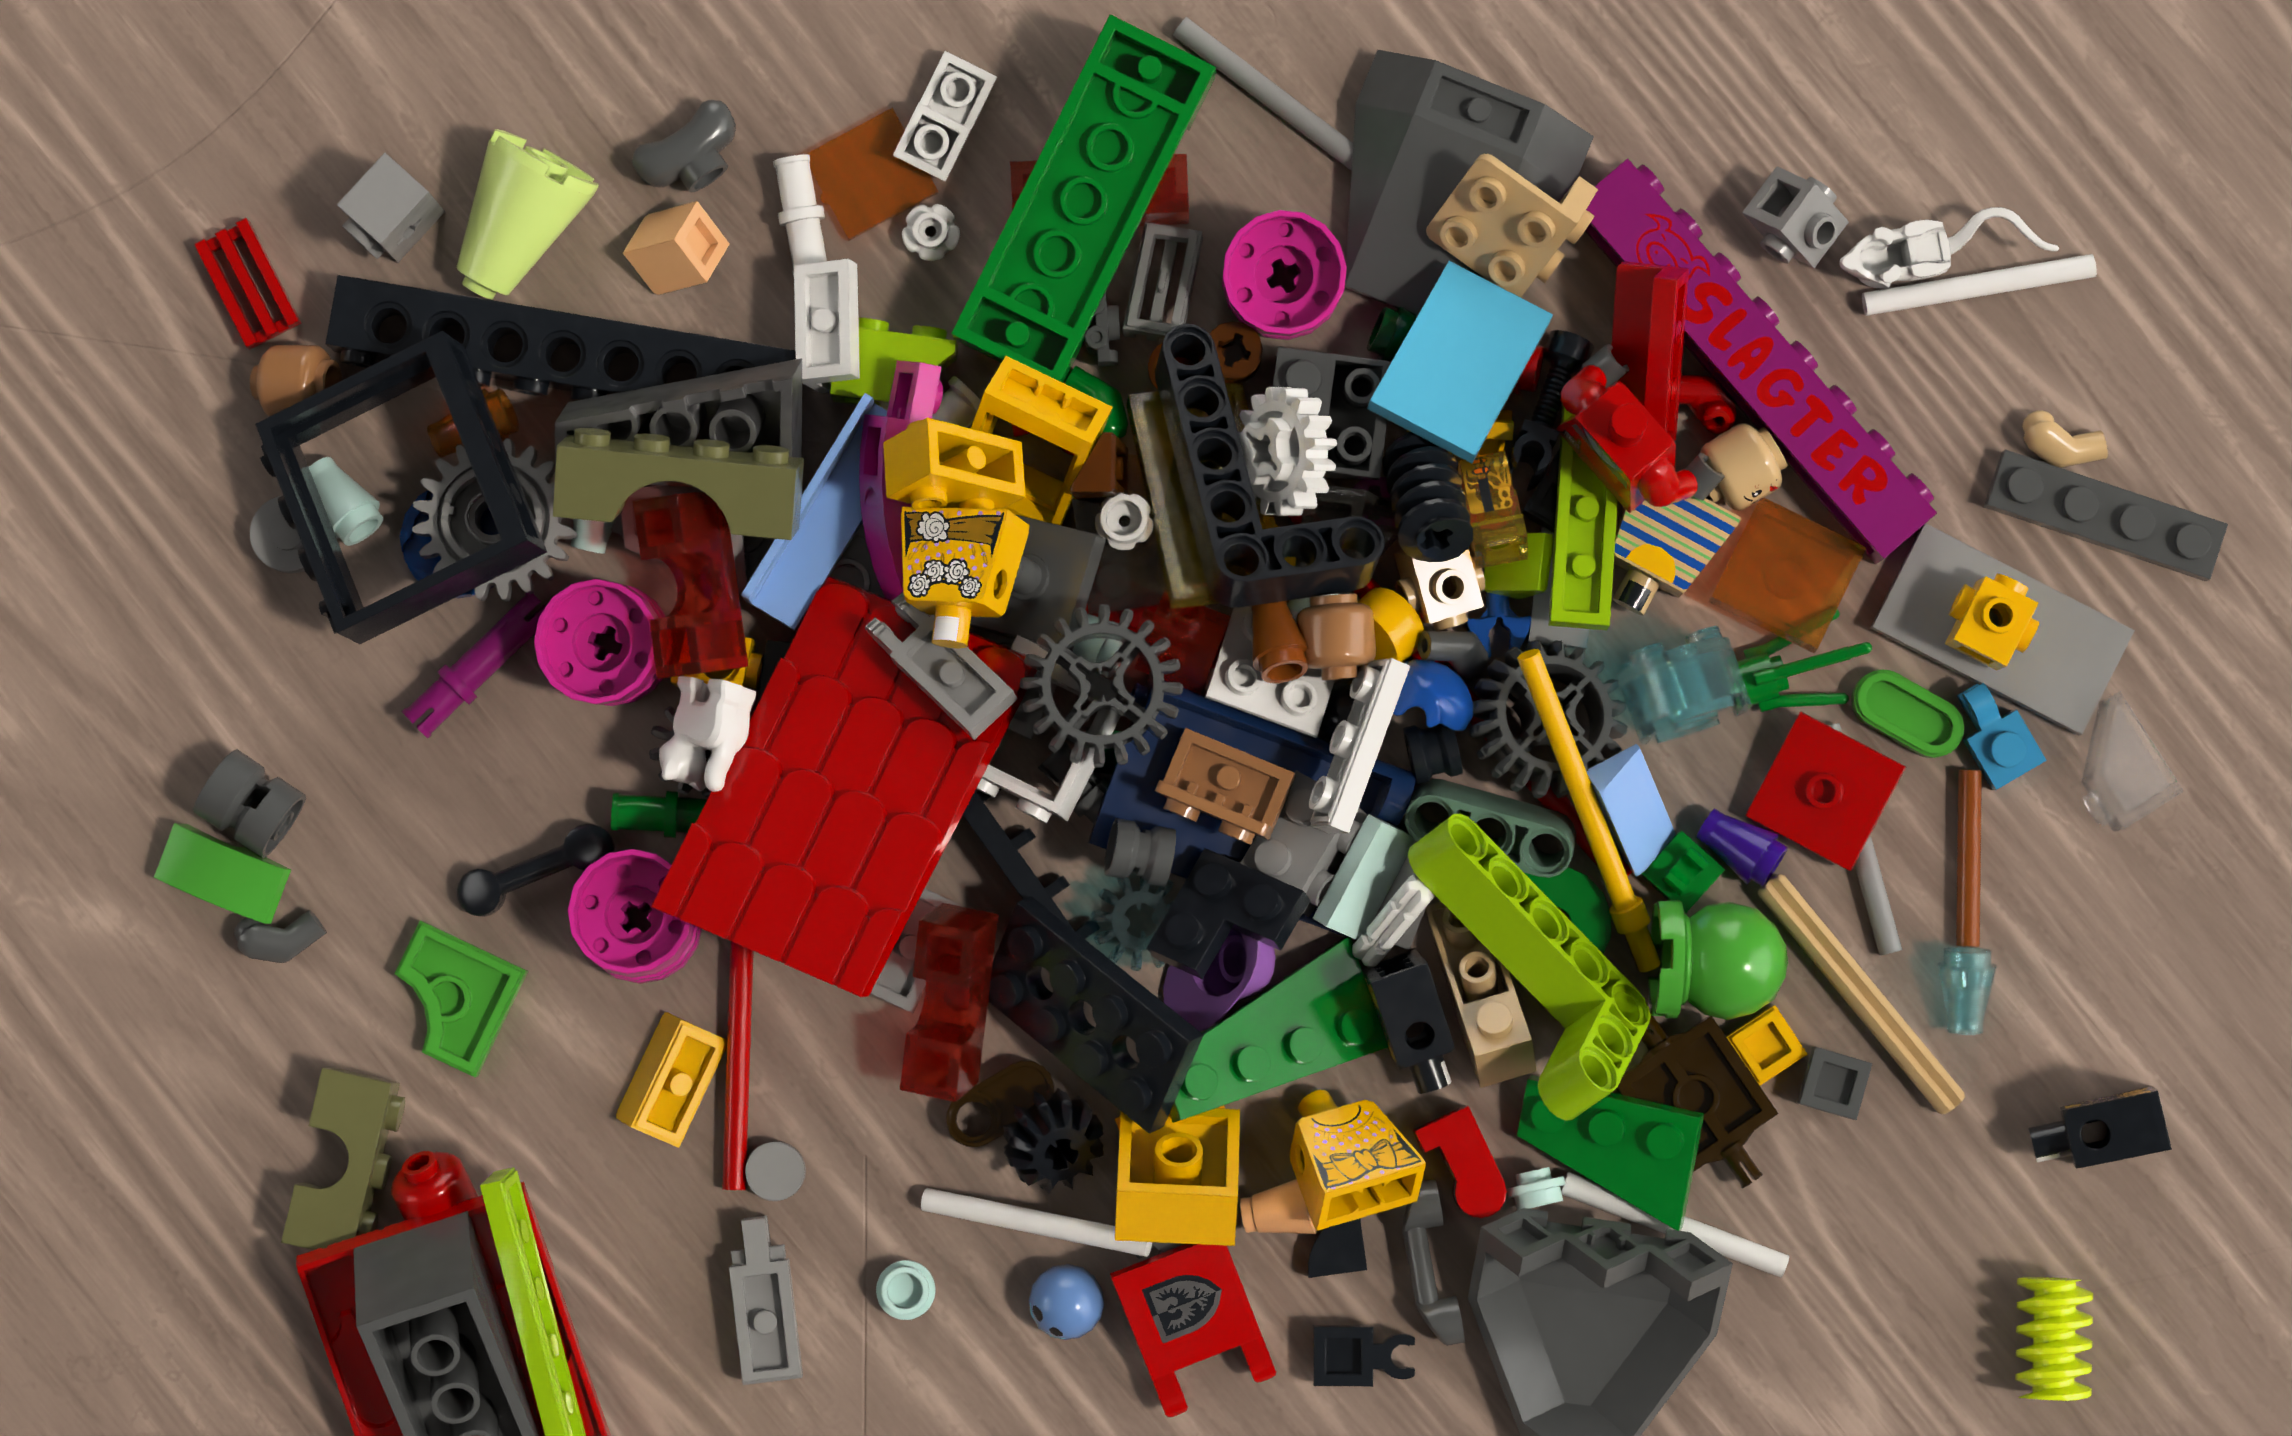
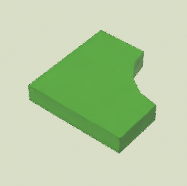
(462, 994)

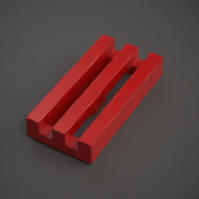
(225, 240)

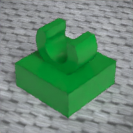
(1682, 871)

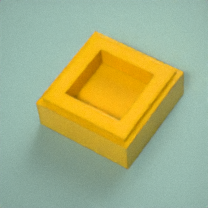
(1766, 1044)

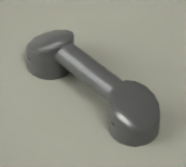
(1440, 1314)

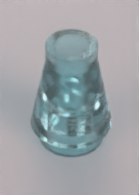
(1966, 987)

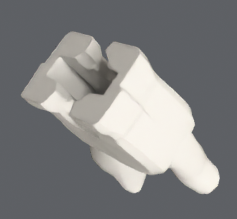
(710, 719)

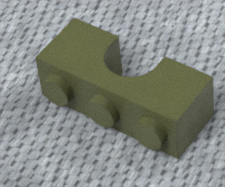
(361, 1114)

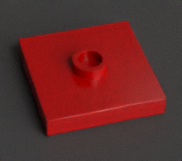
(1826, 791)

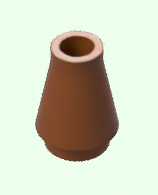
(1277, 643)

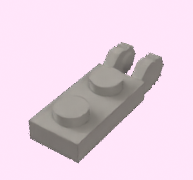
(949, 676)

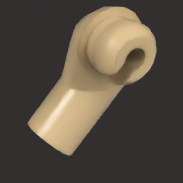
(2057, 446)

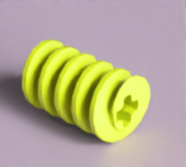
(2054, 1339)

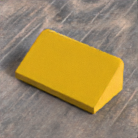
(671, 1079)

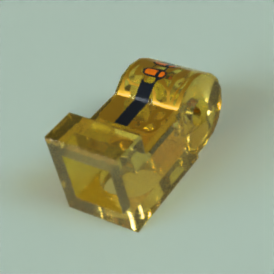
(1493, 510)

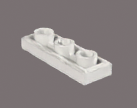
(1357, 745)

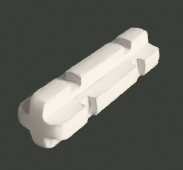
(1392, 921)

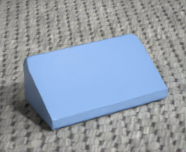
(1632, 808)

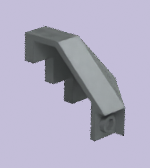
(1592, 1319)

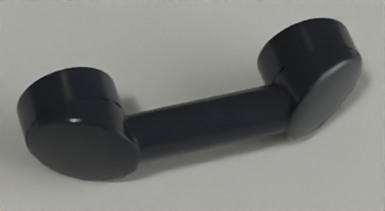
(485, 892)

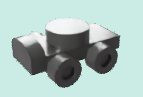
(1105, 330)

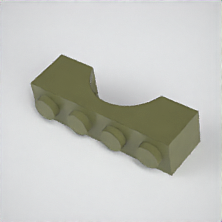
(754, 490)

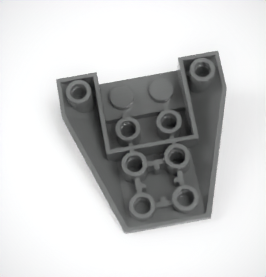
(1413, 144)

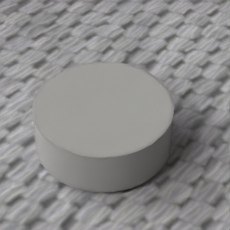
(775, 1171)

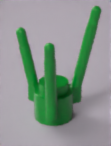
(1768, 676)

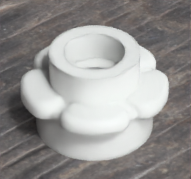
(933, 247)
(1124, 505)

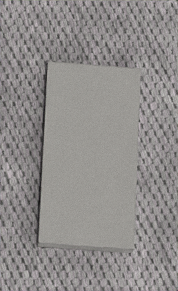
(2057, 673)

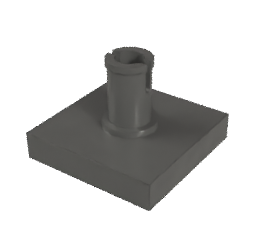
(1049, 583)

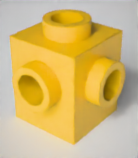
(1977, 635)

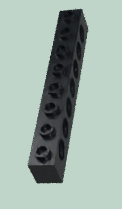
(364, 304)

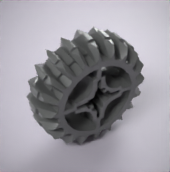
(1133, 645)
(1512, 753)

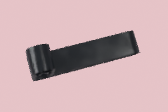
(1230, 492)

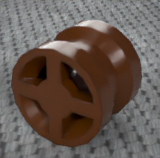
(1233, 362)

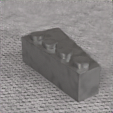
(734, 407)

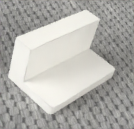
(827, 322)

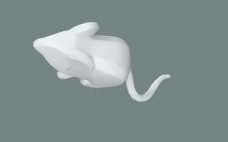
(1920, 249)

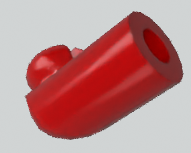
(1708, 402)

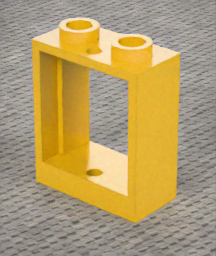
(1052, 413)

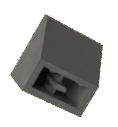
(1345, 390)

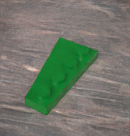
(1288, 1032)

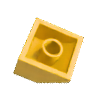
(1179, 1180)

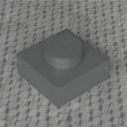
(1834, 1083)

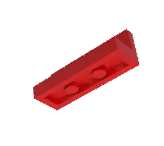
(1651, 335)

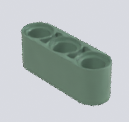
(1520, 819)

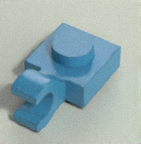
(2001, 744)

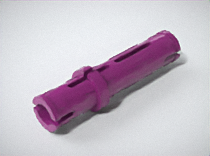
(475, 666)

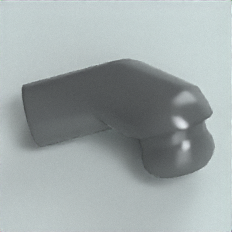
(1461, 649)
(278, 944)

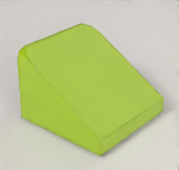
(1522, 577)

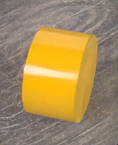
(1395, 624)

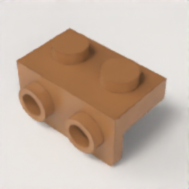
(1225, 785)

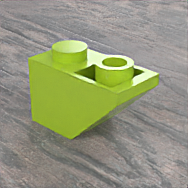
(879, 354)

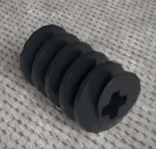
(1427, 499)

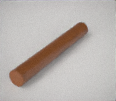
(1968, 858)

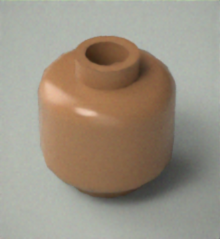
(291, 375)
(1337, 635)

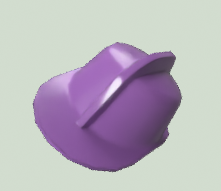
(1237, 972)

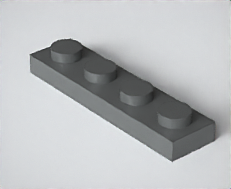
(2105, 515)

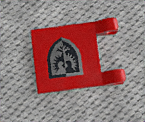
(1187, 1310)

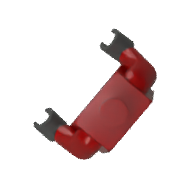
(1625, 441)

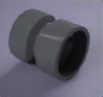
(229, 797)

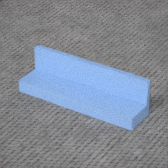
(828, 522)

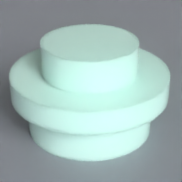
(1536, 1189)
(905, 1290)

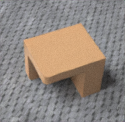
(676, 248)

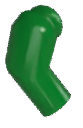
(1104, 392)

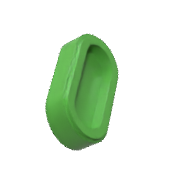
(1907, 713)

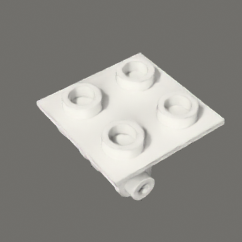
(1237, 684)

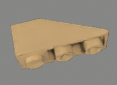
(1482, 1001)

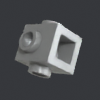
(1795, 217)

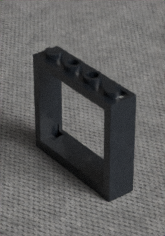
(303, 509)

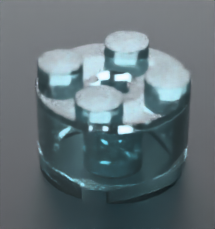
(1683, 687)

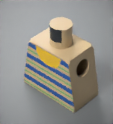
(1667, 547)

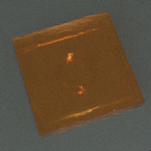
(1787, 574)

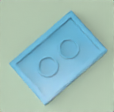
(1460, 362)

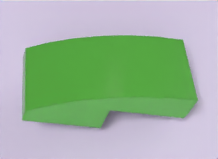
(222, 873)

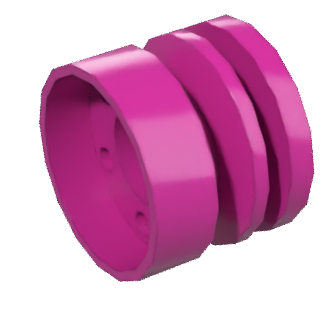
(1294, 242)
(570, 649)
(600, 918)

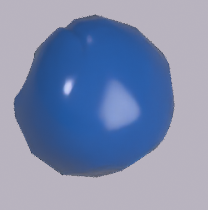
(1438, 693)

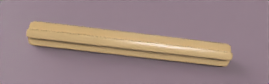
(1861, 994)

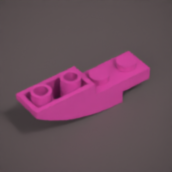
(913, 397)

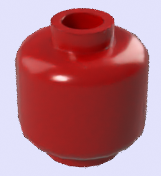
(431, 1184)

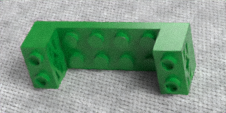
(1084, 200)

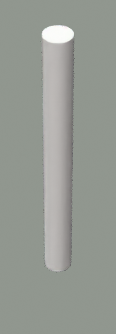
(1979, 284)
(1029, 1221)
(1721, 1241)

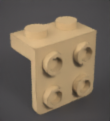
(1509, 225)

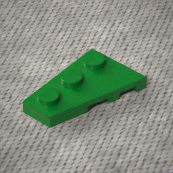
(1623, 1145)

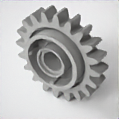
(457, 514)

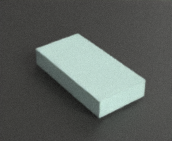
(1364, 877)

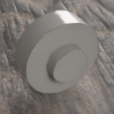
(274, 539)

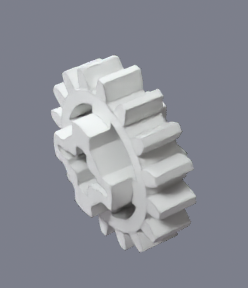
(1286, 450)

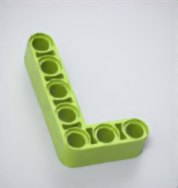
(1546, 954)

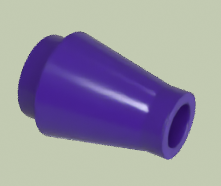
(1742, 846)

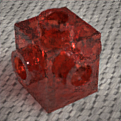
(1194, 640)

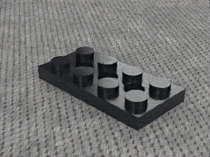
(1119, 1009)

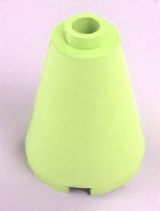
(518, 212)

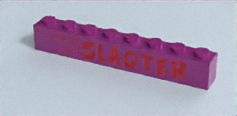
(1760, 368)

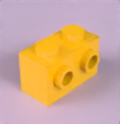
(953, 467)

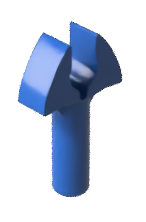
(1498, 609)

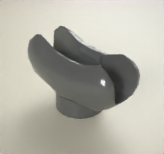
(690, 152)

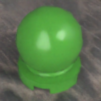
(1719, 960)

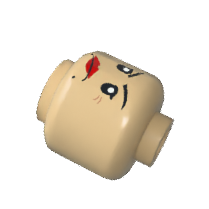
(1748, 462)

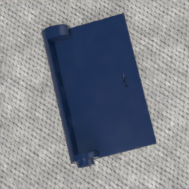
(1133, 785)

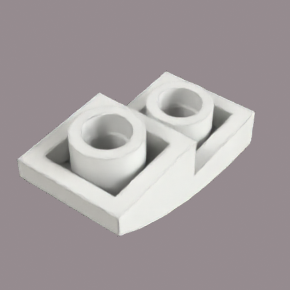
(945, 116)

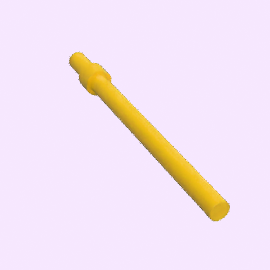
(1627, 909)

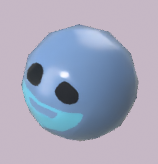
(1066, 1302)

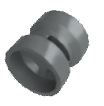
(1144, 852)

